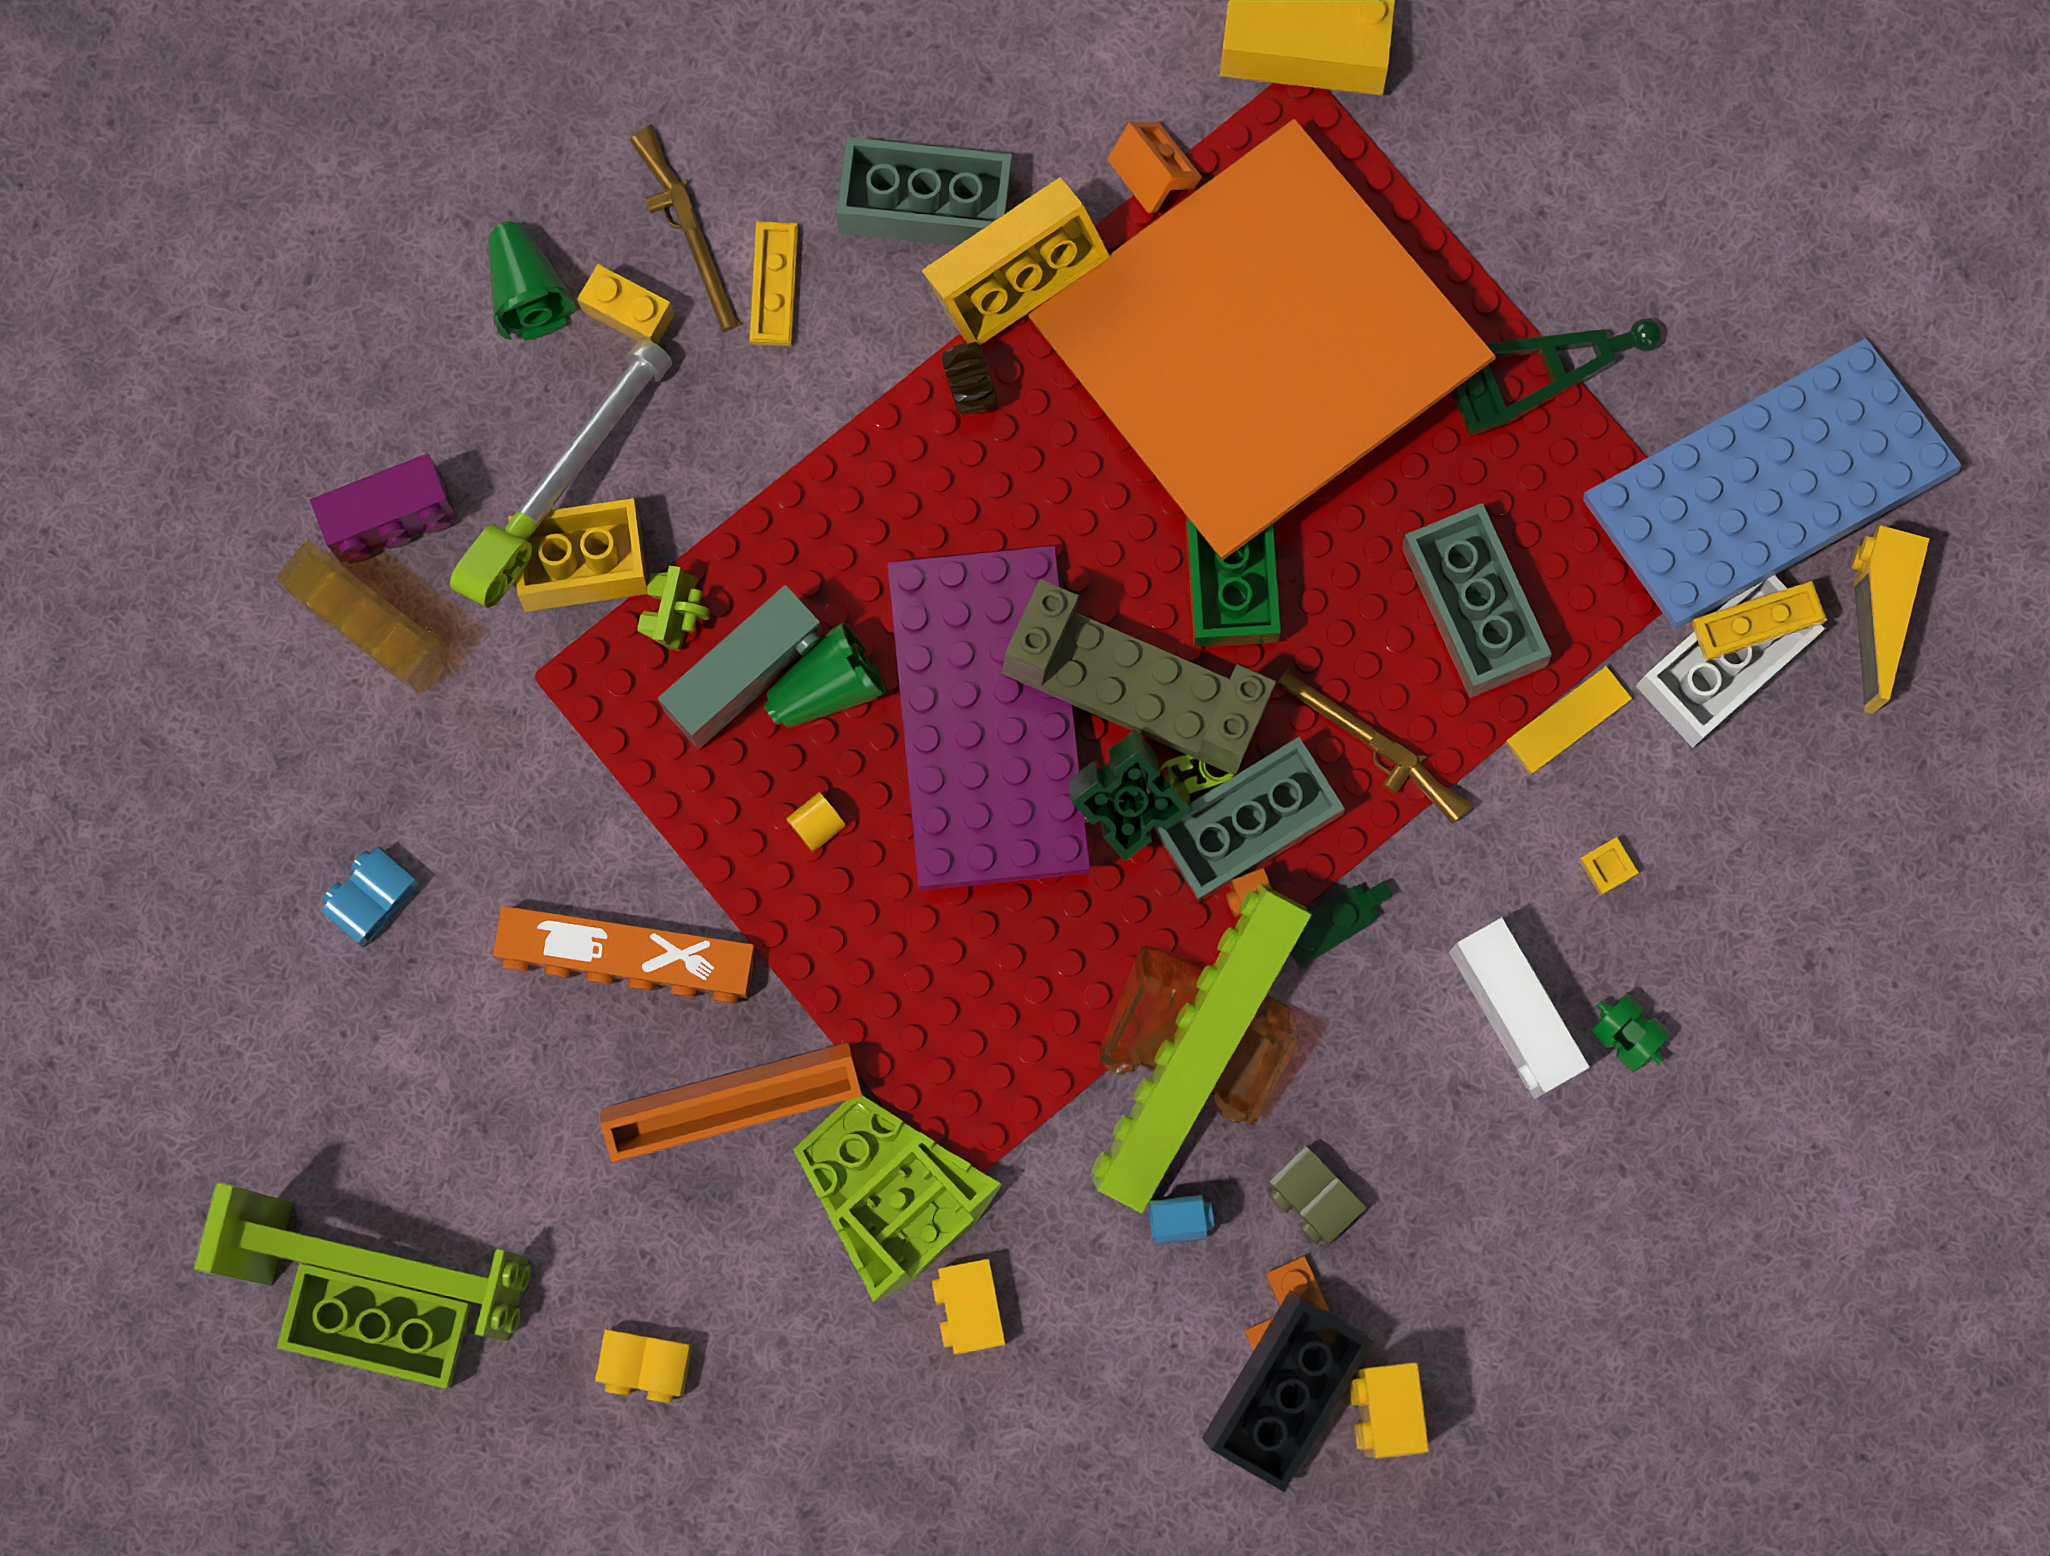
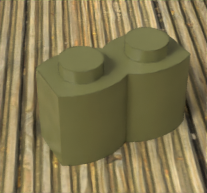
(1315, 1197)

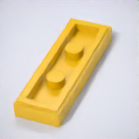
(773, 283)
(1758, 621)
(1568, 720)

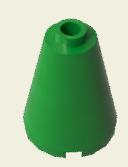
(524, 285)
(825, 680)

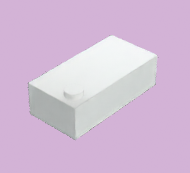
(1703, 694)
(1518, 1008)

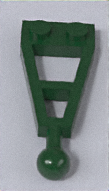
(1480, 397)

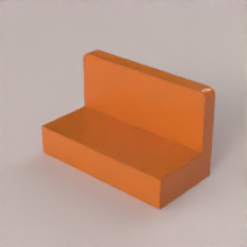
(1151, 164)

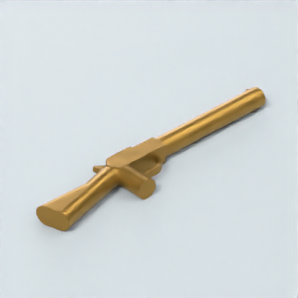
(675, 194)
(1405, 761)

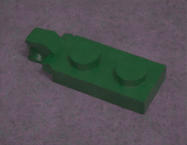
(1338, 921)

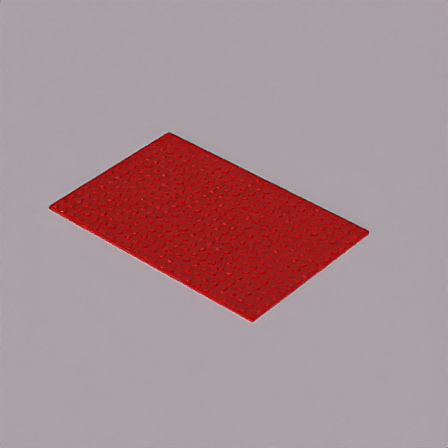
(993, 998)

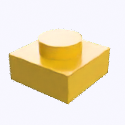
(1608, 866)

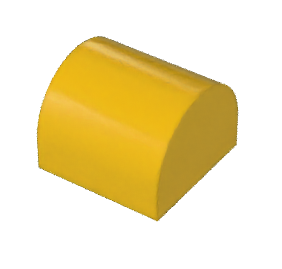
(816, 822)

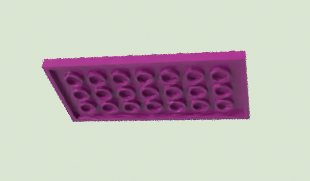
(980, 747)

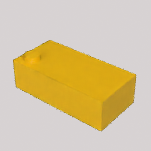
(1309, 43)
(1016, 263)

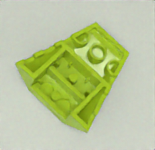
(891, 1192)

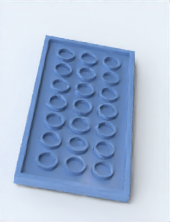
(1771, 483)

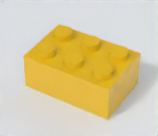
(584, 557)
(1389, 1411)

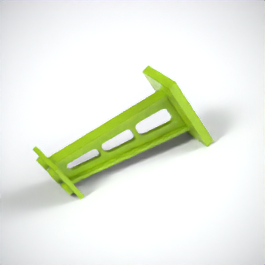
(249, 1234)

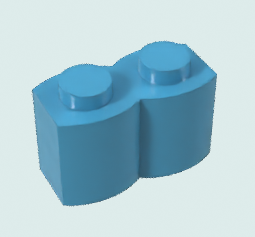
(368, 896)
(1180, 1220)

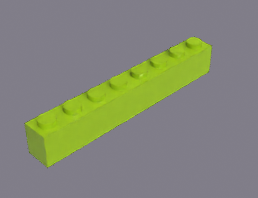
(1200, 1047)

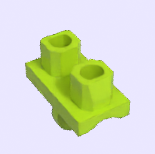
(677, 608)

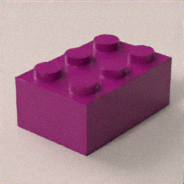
(384, 509)

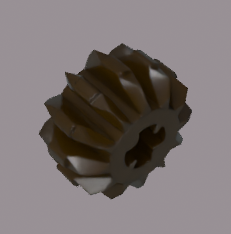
(969, 378)

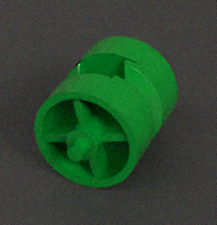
(1630, 1032)

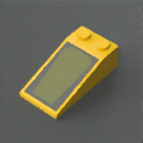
(1885, 592)

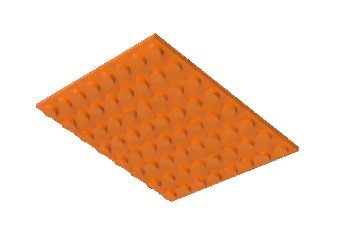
(1260, 338)

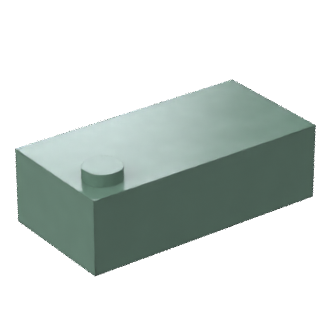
(920, 191)
(1476, 600)
(741, 667)
(1250, 819)

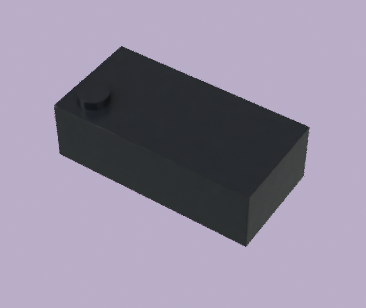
(1287, 1390)

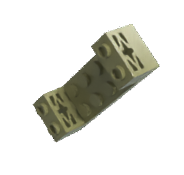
(1135, 681)

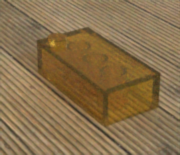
(364, 617)

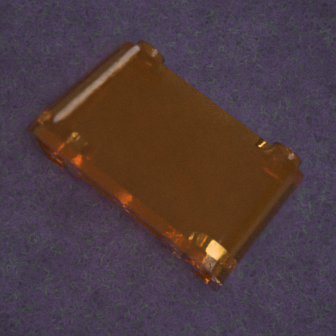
(1147, 1017)

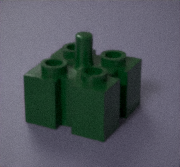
(1130, 795)

